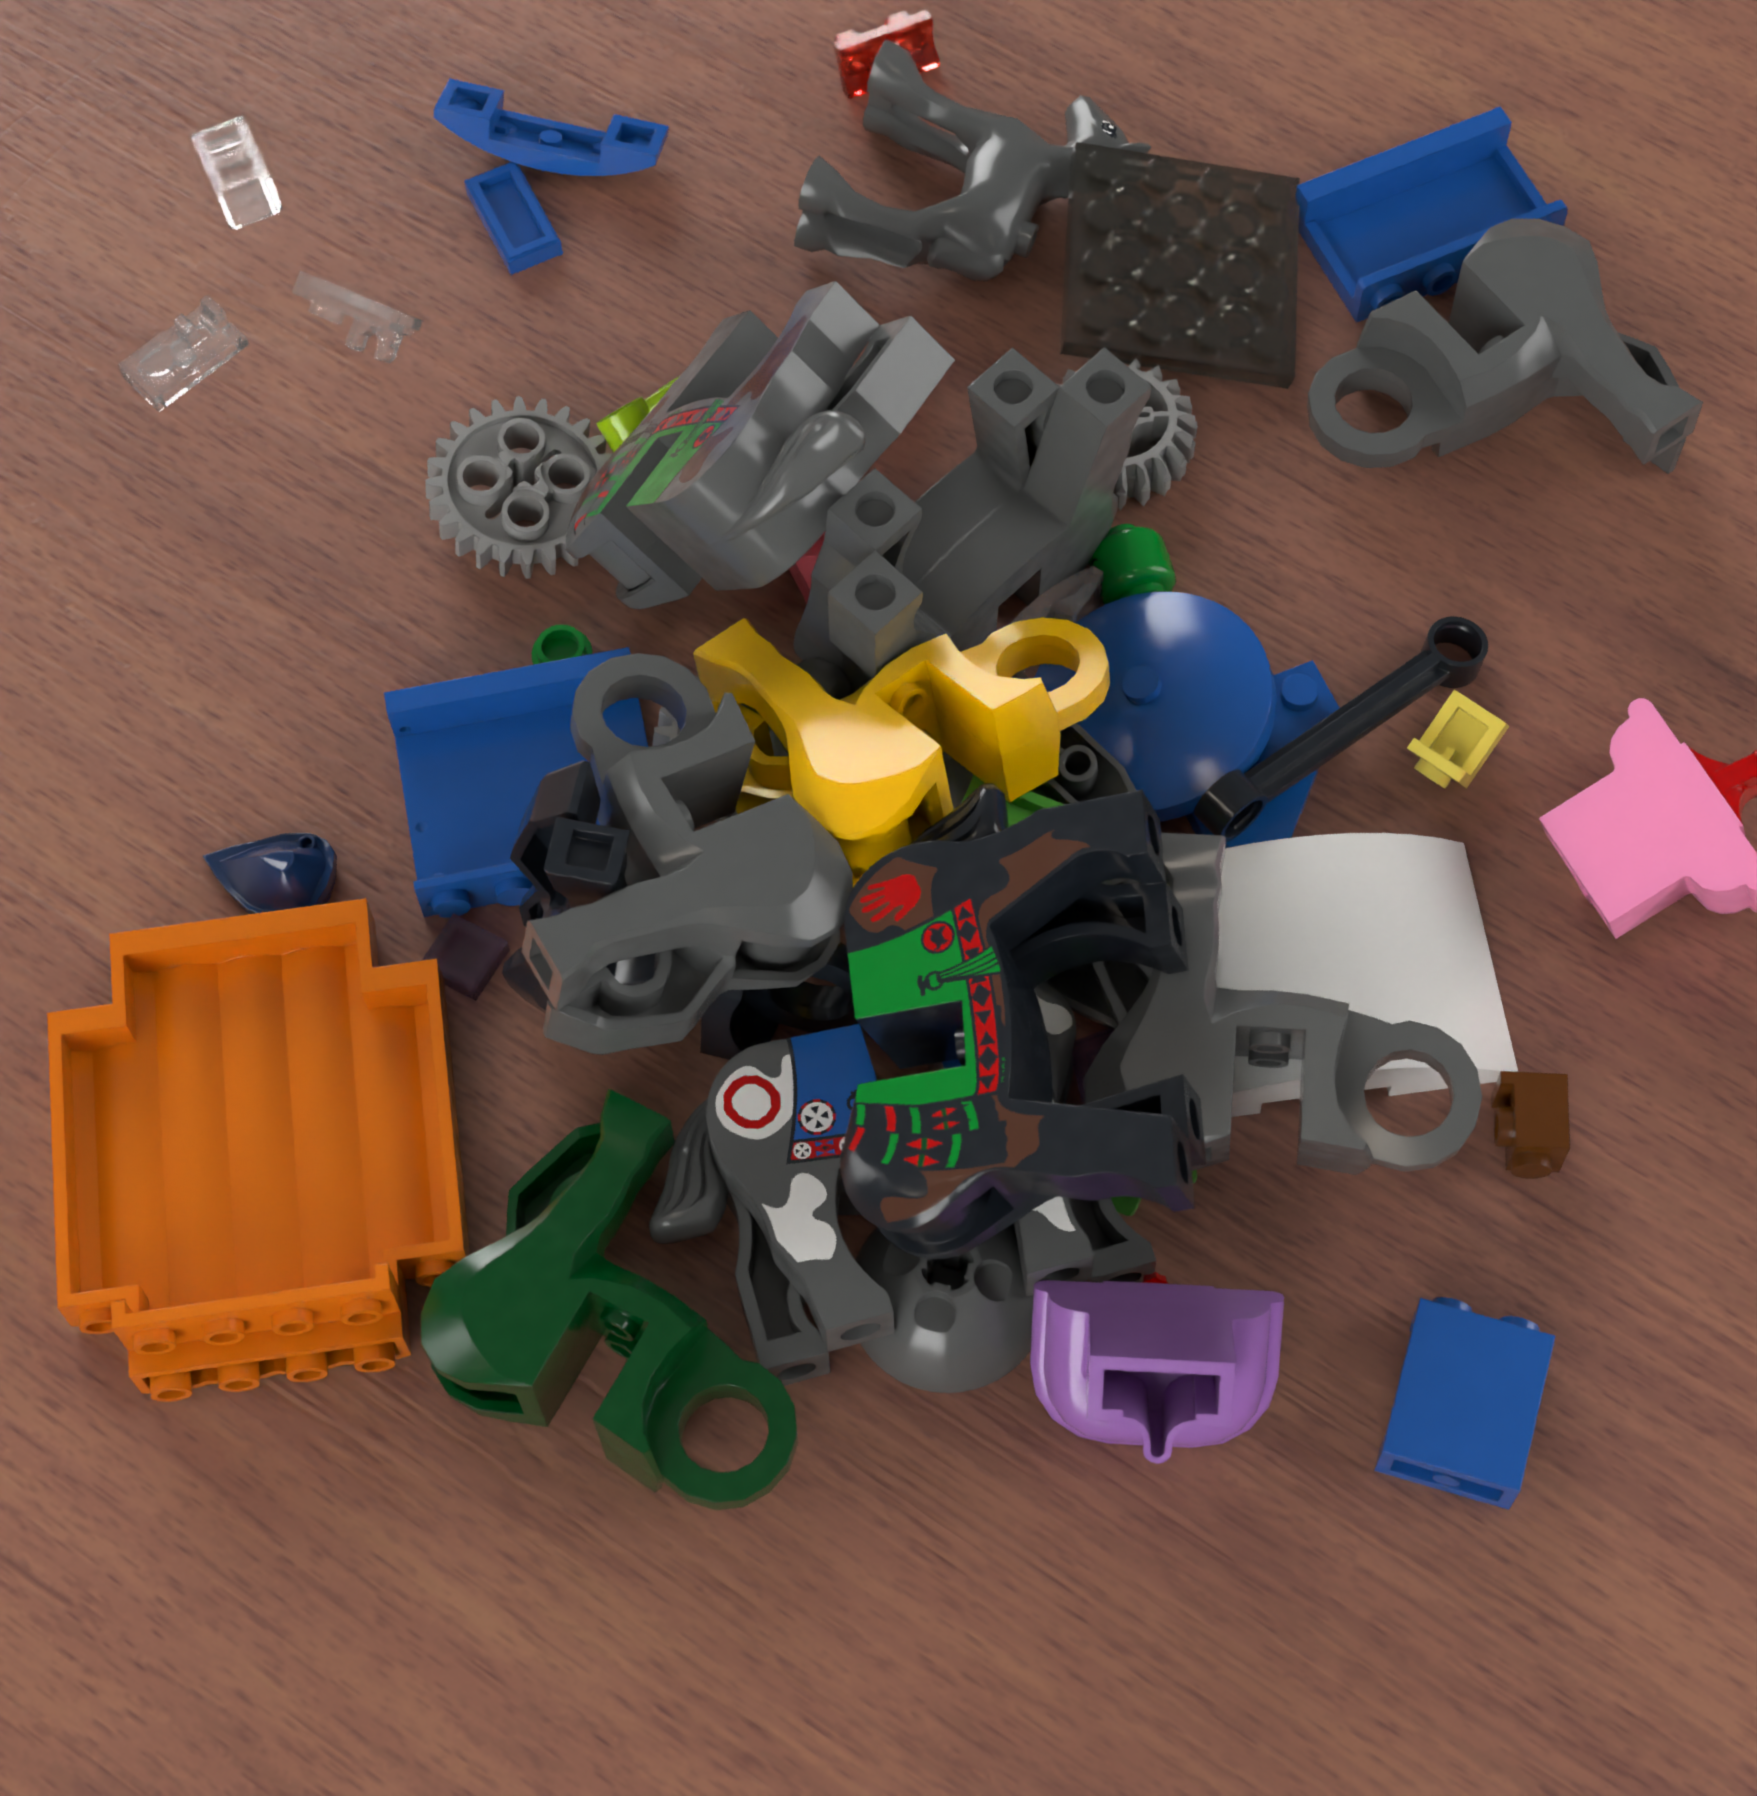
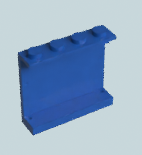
(473, 763)

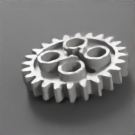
(519, 484)

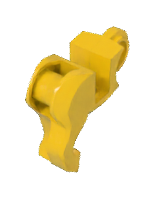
(876, 758)

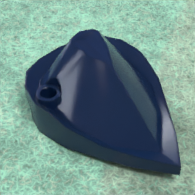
(277, 872)

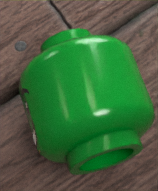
(1133, 563)

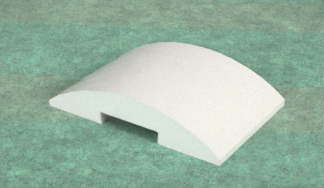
(1365, 925)

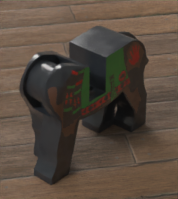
(947, 970)

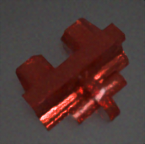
(858, 50)

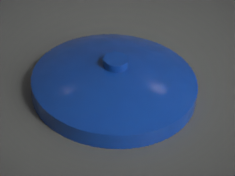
(1182, 696)

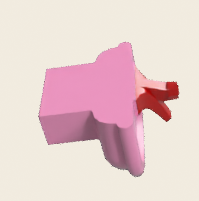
(1658, 827)

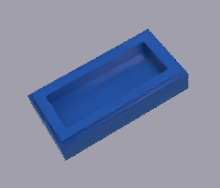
(513, 217)

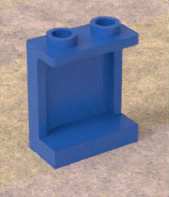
(1466, 1402)

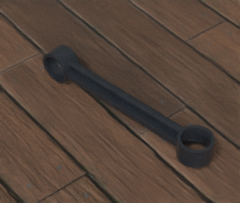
(1241, 797)

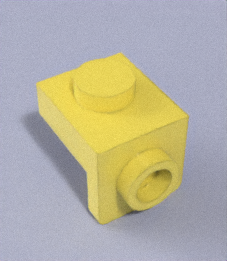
(1457, 741)

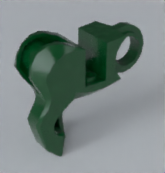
(528, 1311)

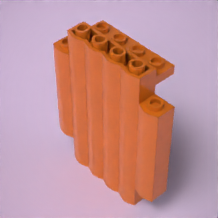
(254, 1149)

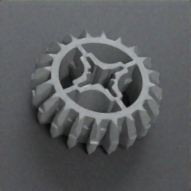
(1159, 441)

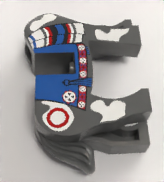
(773, 1154)

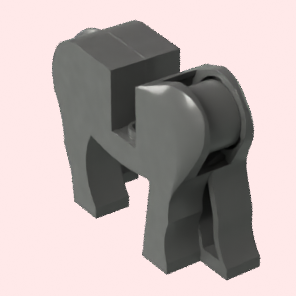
(994, 526)

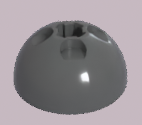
(961, 1324)

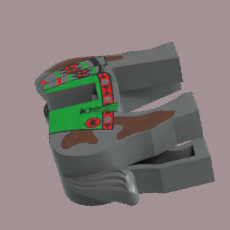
(753, 449)

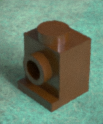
(1532, 1121)

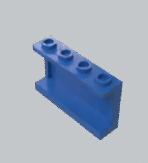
(1416, 211)

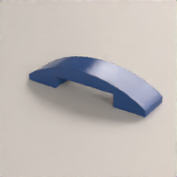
(545, 144)

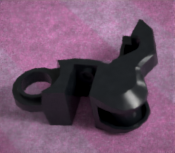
(582, 862)

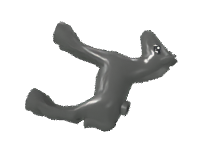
(1004, 183)

